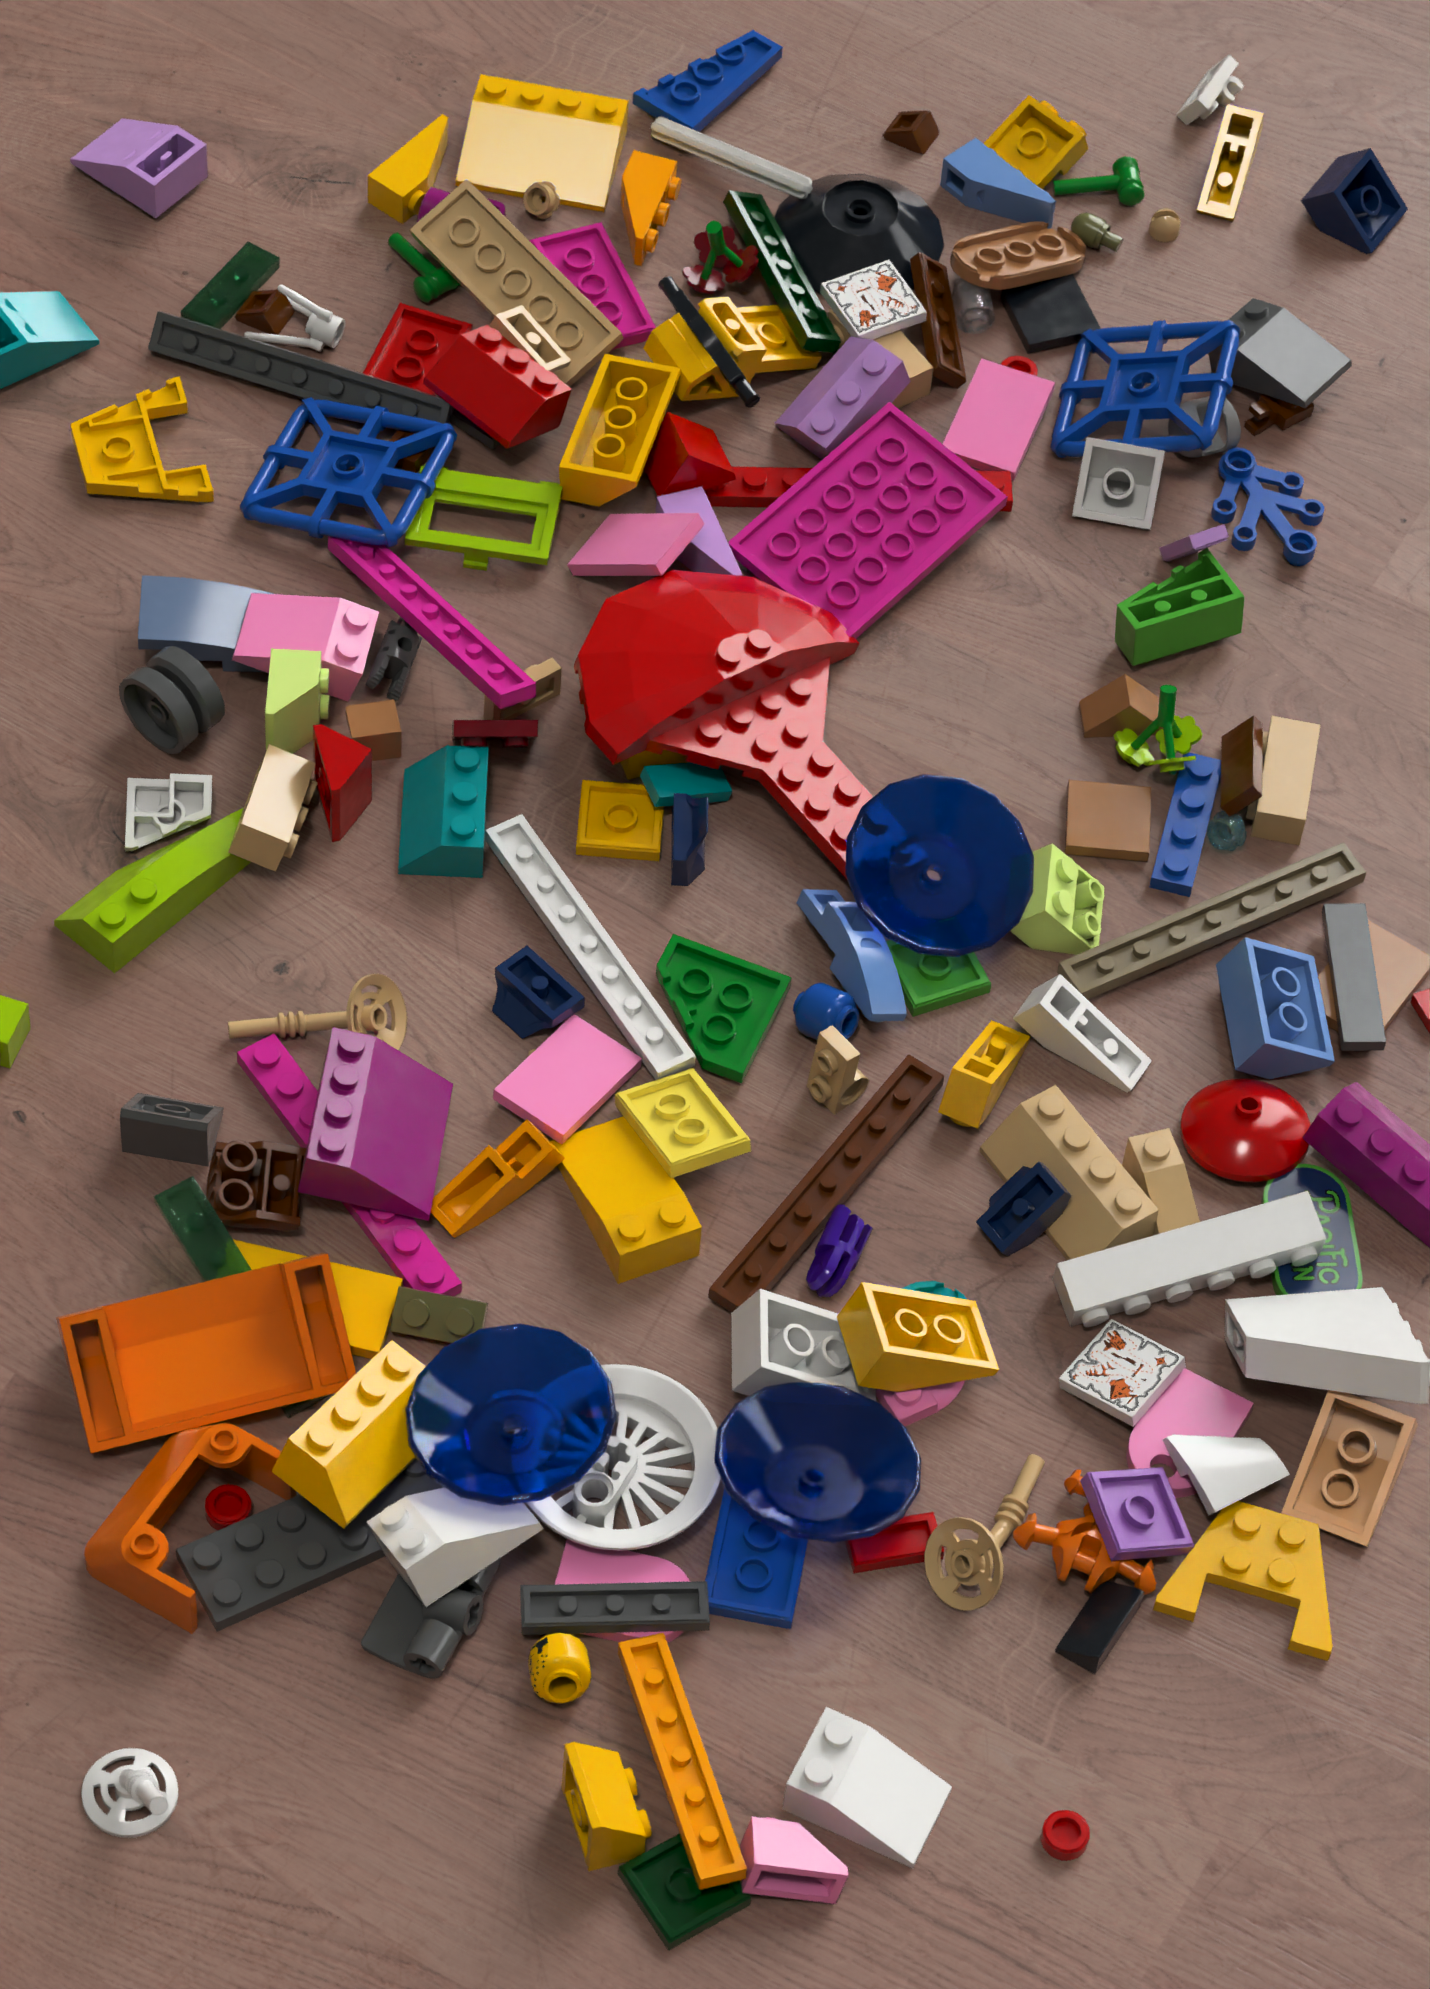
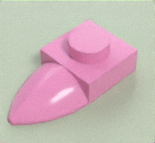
(918, 1403)

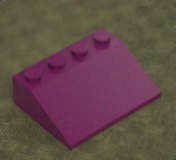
(375, 1127)

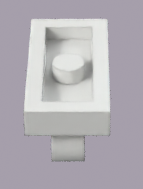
(1214, 85)

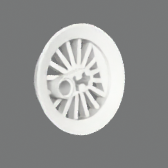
(670, 1418)

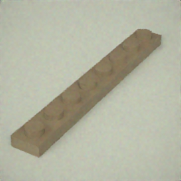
(1212, 921)

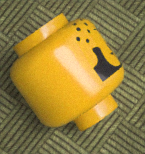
(559, 1668)

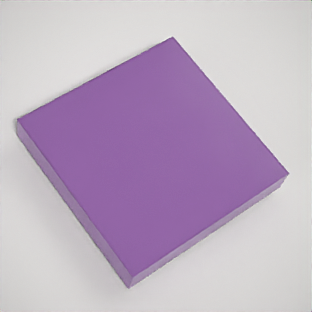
(1137, 1513)

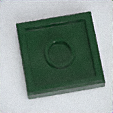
(670, 1897)

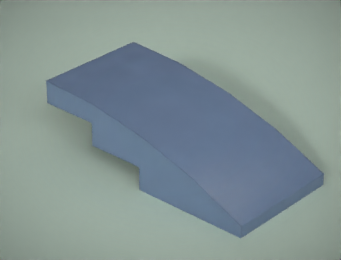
(194, 617)

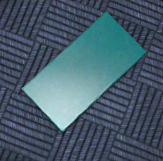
(687, 778)

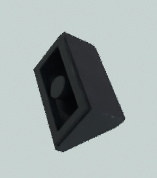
(1100, 1624)

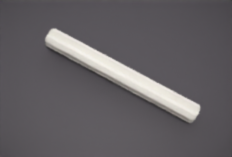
(731, 157)

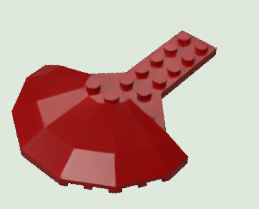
(727, 680)

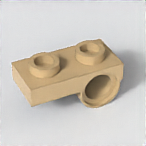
(834, 1071)

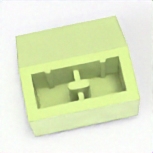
(1064, 905)

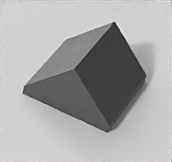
(170, 1128)

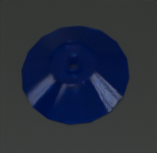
(961, 836)
(502, 1383)
(817, 1461)

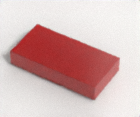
(894, 1546)

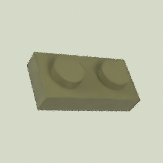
(436, 1315)

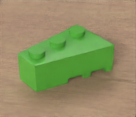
(1180, 612)

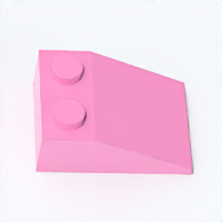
(313, 624)

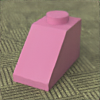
(789, 1863)

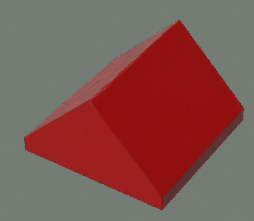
(686, 457)
(342, 778)

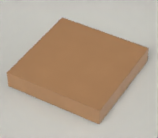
(1108, 820)

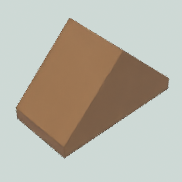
(1118, 707)

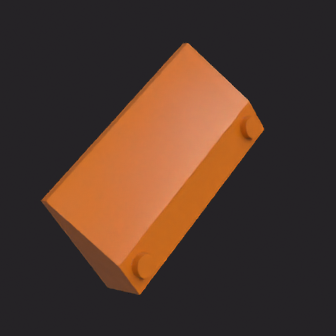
(207, 1352)

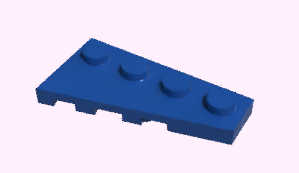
(711, 83)

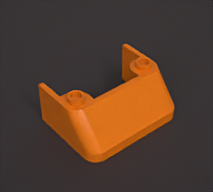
(129, 1543)

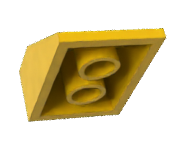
(913, 1338)

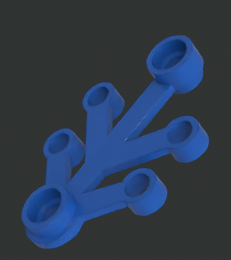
(1240, 468)

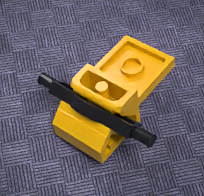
(723, 346)

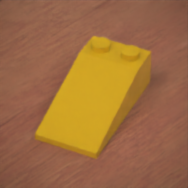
(628, 1200)

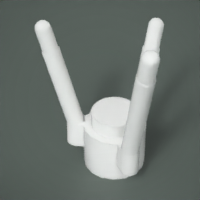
(321, 325)

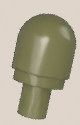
(1095, 232)

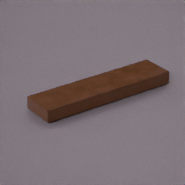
(940, 327)

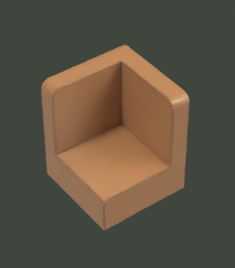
(376, 727)

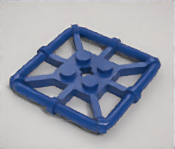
(1128, 373)
(326, 476)

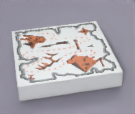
(873, 301)
(1122, 1372)

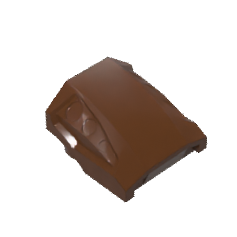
(259, 1180)

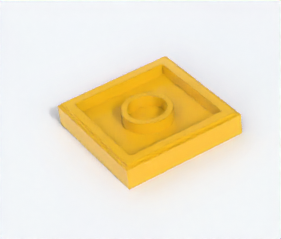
(618, 822)

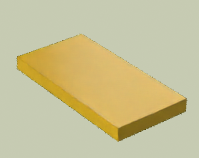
(364, 1297)

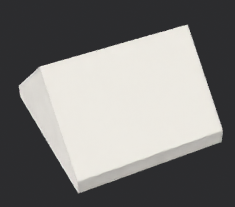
(1118, 483)

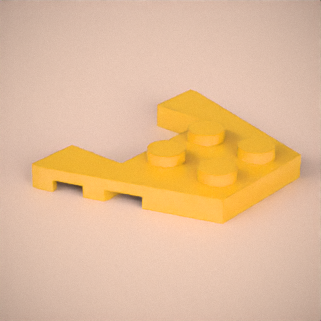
(121, 452)
(1263, 1557)

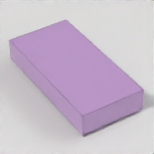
(1194, 543)

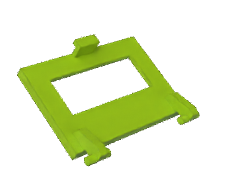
(492, 494)

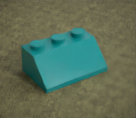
(445, 813)

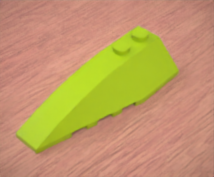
(152, 894)

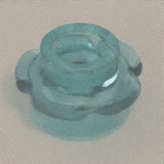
(1219, 835)

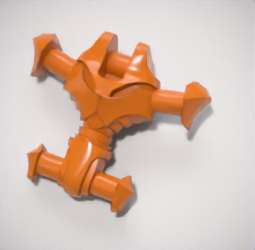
(1081, 1547)

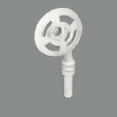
(134, 1788)

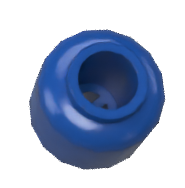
(823, 1007)

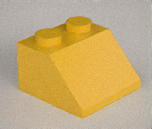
(603, 1805)

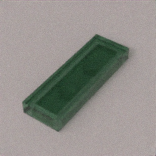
(232, 286)

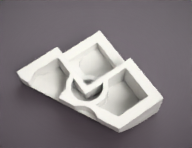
(165, 807)
(1225, 1466)

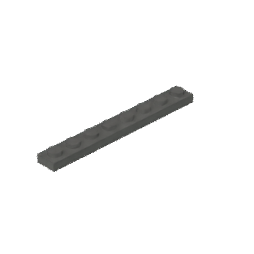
(288, 369)

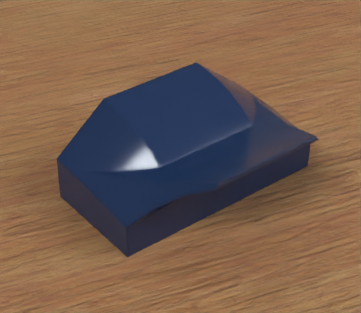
(688, 838)
(533, 994)
(1024, 1208)

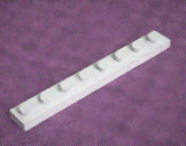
(590, 948)

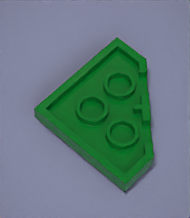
(720, 1003)

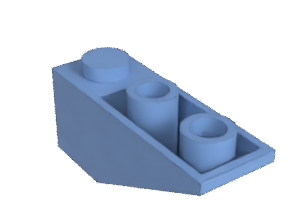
(992, 185)

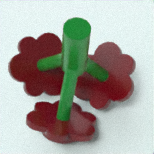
(719, 251)

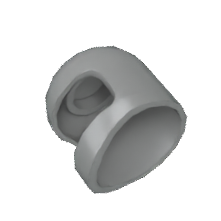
(1196, 409)

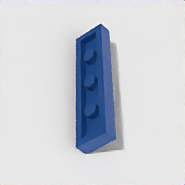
(1186, 825)

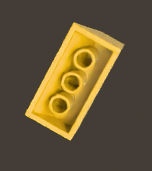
(616, 429)
(354, 1439)

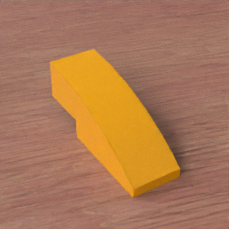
(495, 1179)

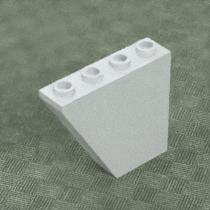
(1330, 1343)

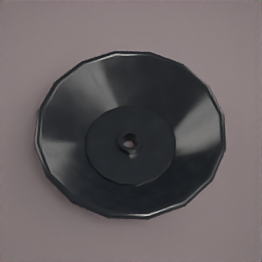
(857, 224)

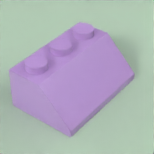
(844, 395)

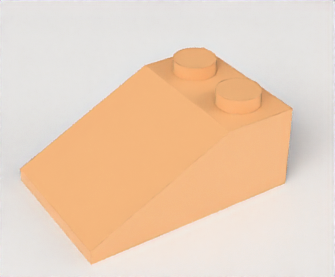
(1350, 1466)

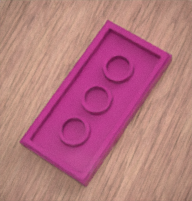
(596, 270)

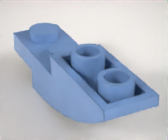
(861, 954)

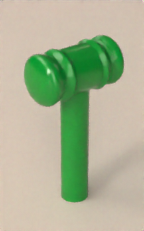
(1124, 180)
(433, 280)

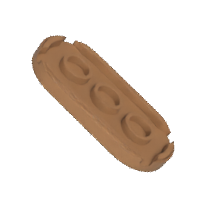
(1017, 255)

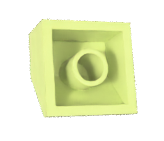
(295, 698)

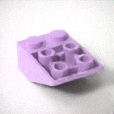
(146, 163)

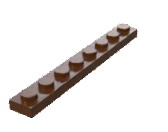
(828, 1184)

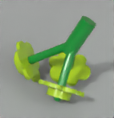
(1173, 738)

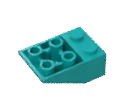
(38, 333)

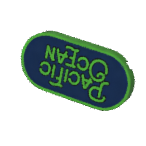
(1339, 1261)

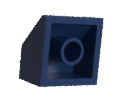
(1355, 201)

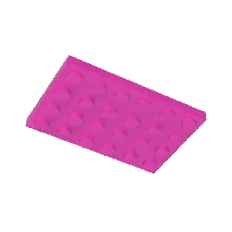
(868, 521)

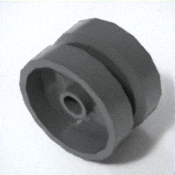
(172, 700)

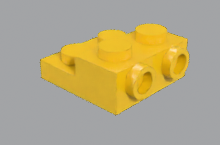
(1038, 141)

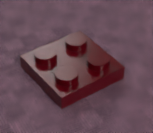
(511, 732)

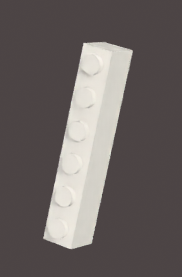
(1189, 1260)

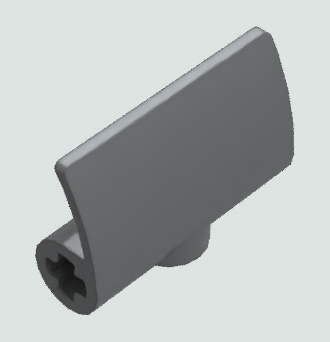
(422, 1636)

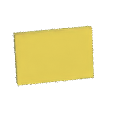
(682, 1122)

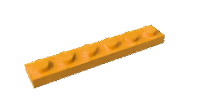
(682, 1761)

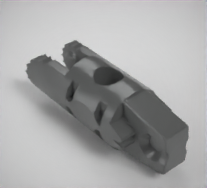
(395, 657)

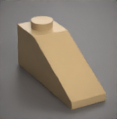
(1162, 1175)

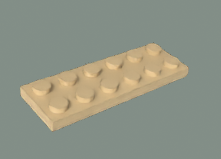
(508, 271)

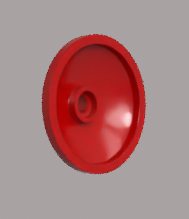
(1245, 1130)

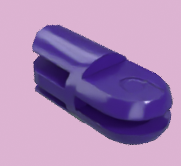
(837, 1251)

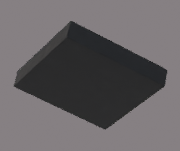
(1049, 313)

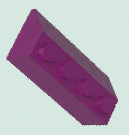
(1377, 1155)

